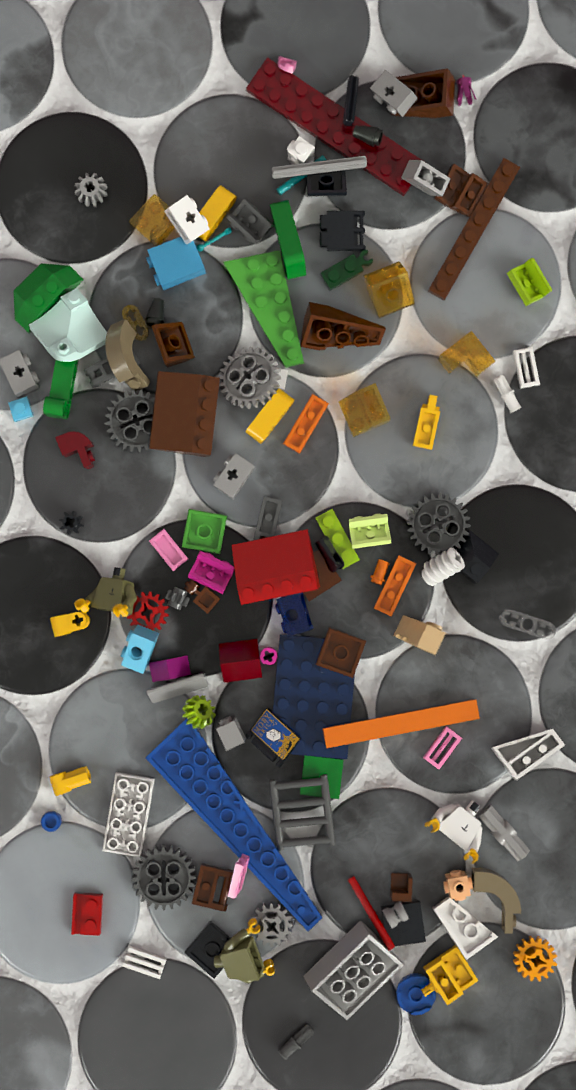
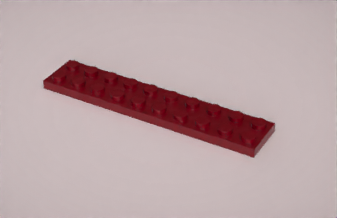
(324, 121)

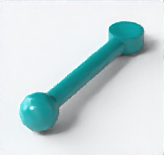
(200, 247)

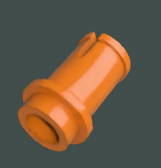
(380, 572)

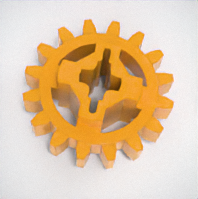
(542, 961)

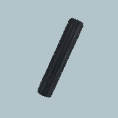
(350, 102)

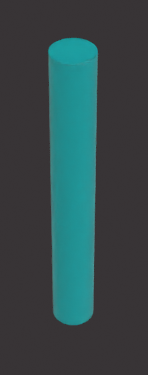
(294, 180)

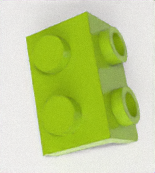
(529, 282)

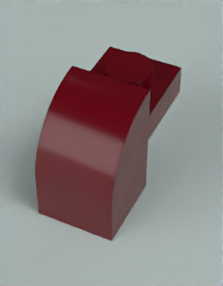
(76, 442)

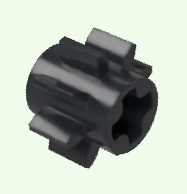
(65, 521)

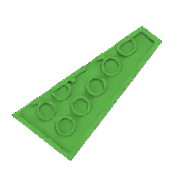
(267, 295)

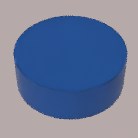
(51, 821)

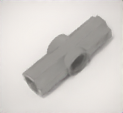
(503, 832)

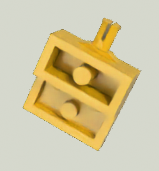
(449, 975)

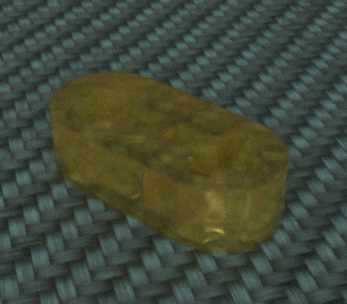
(139, 320)

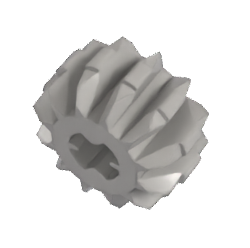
(88, 183)

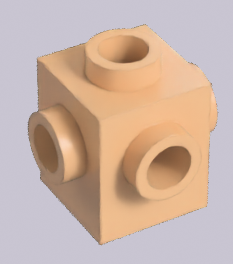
(455, 878)

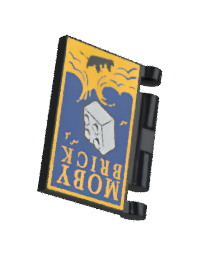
(273, 737)

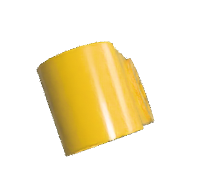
(67, 624)

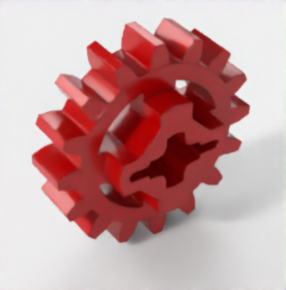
(156, 610)

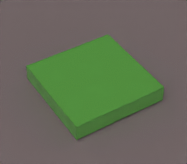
(204, 531)

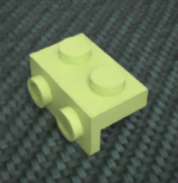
(369, 531)

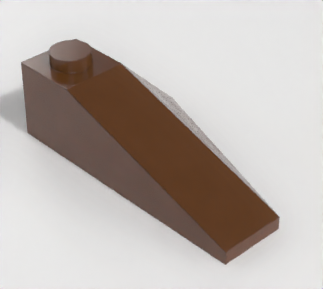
(335, 328)

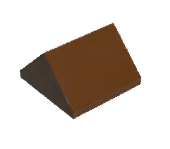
(173, 343)

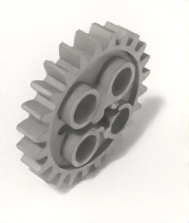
(260, 388)

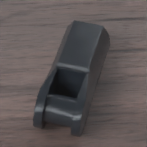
(330, 555)

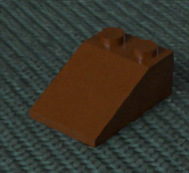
(434, 93)

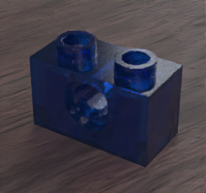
(302, 622)

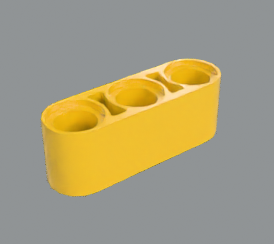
(217, 209)
(270, 416)

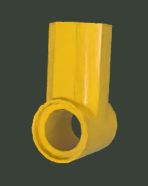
(66, 781)

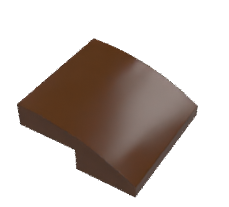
(462, 191)

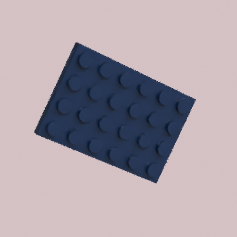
(310, 696)

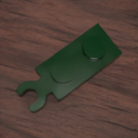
(345, 270)

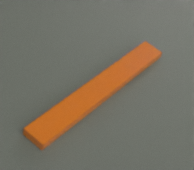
(400, 723)

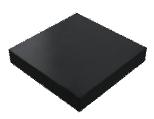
(409, 931)
(206, 947)

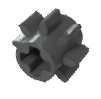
(177, 598)

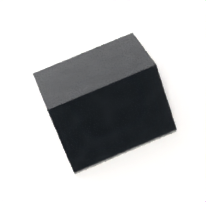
(327, 184)

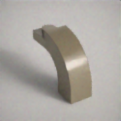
(120, 355)
(489, 881)

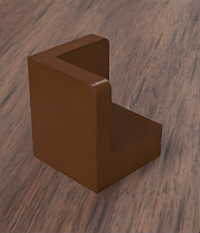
(401, 887)

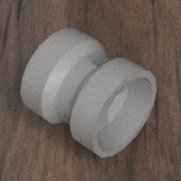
(391, 916)

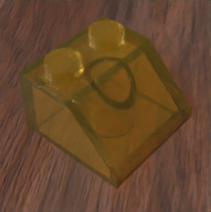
(389, 289)

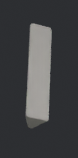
(177, 687)

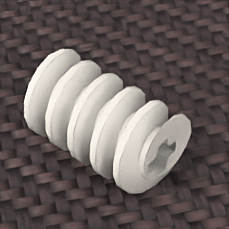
(442, 567)

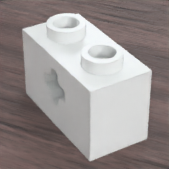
(179, 212)

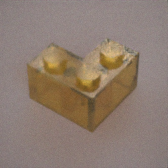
(468, 351)

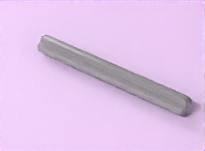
(319, 167)

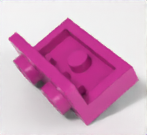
(211, 572)

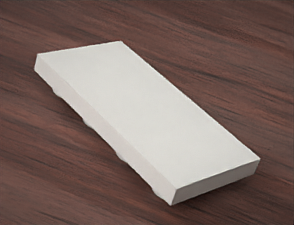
(128, 814)

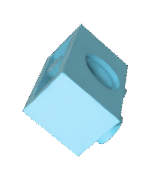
(143, 639)

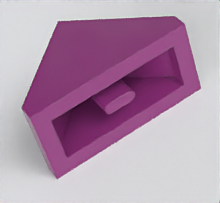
(170, 668)

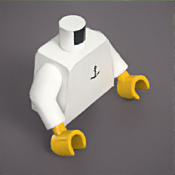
(460, 826)

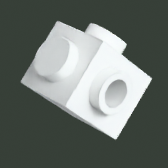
(300, 151)

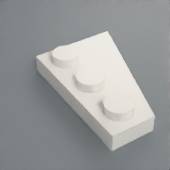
(463, 928)

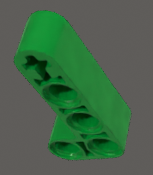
(288, 239)
(61, 392)

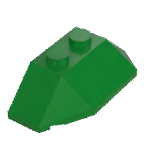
(42, 291)

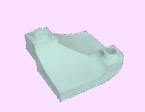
(69, 328)

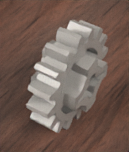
(277, 918)

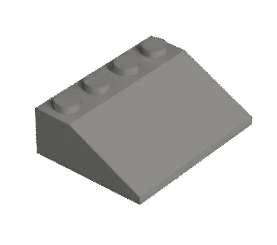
(352, 970)

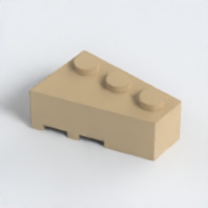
(419, 634)

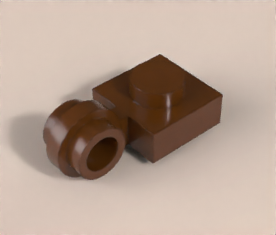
(206, 598)

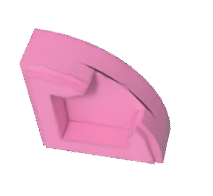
(286, 64)

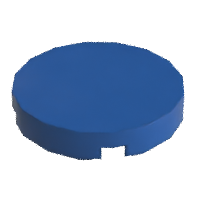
(411, 997)

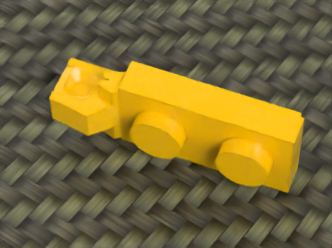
(427, 424)

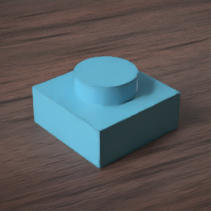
(21, 409)

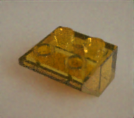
(364, 410)

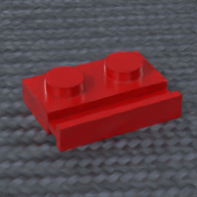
(87, 914)

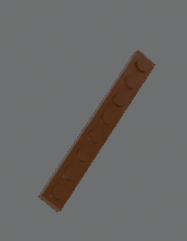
(474, 229)

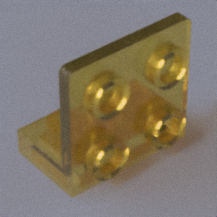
(153, 221)

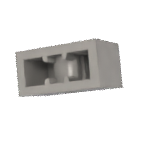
(393, 93)
(425, 178)
(11, 365)
(243, 471)
(230, 732)

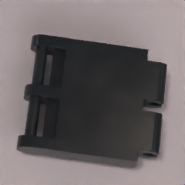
(342, 231)

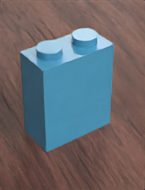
(175, 262)

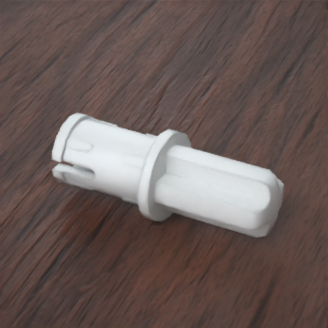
(507, 393)

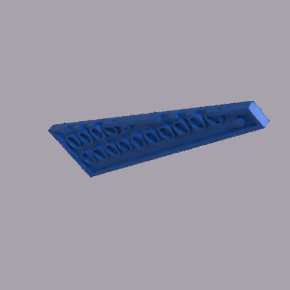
(204, 784)

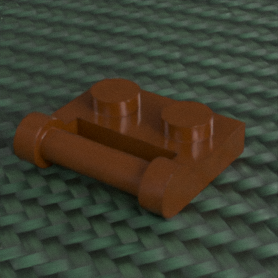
(207, 884)

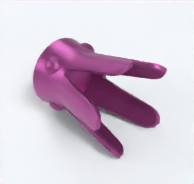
(464, 84)

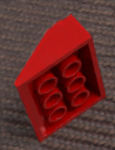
(275, 567)

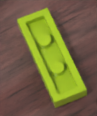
(332, 528)

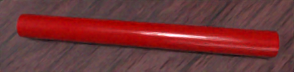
(371, 913)

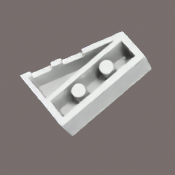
(528, 752)

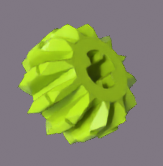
(201, 718)

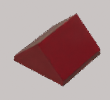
(240, 660)

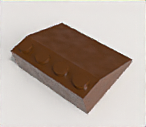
(184, 413)

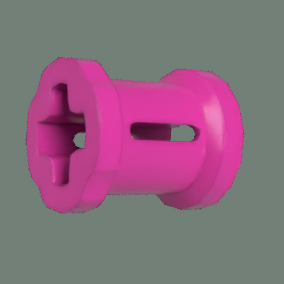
(270, 650)

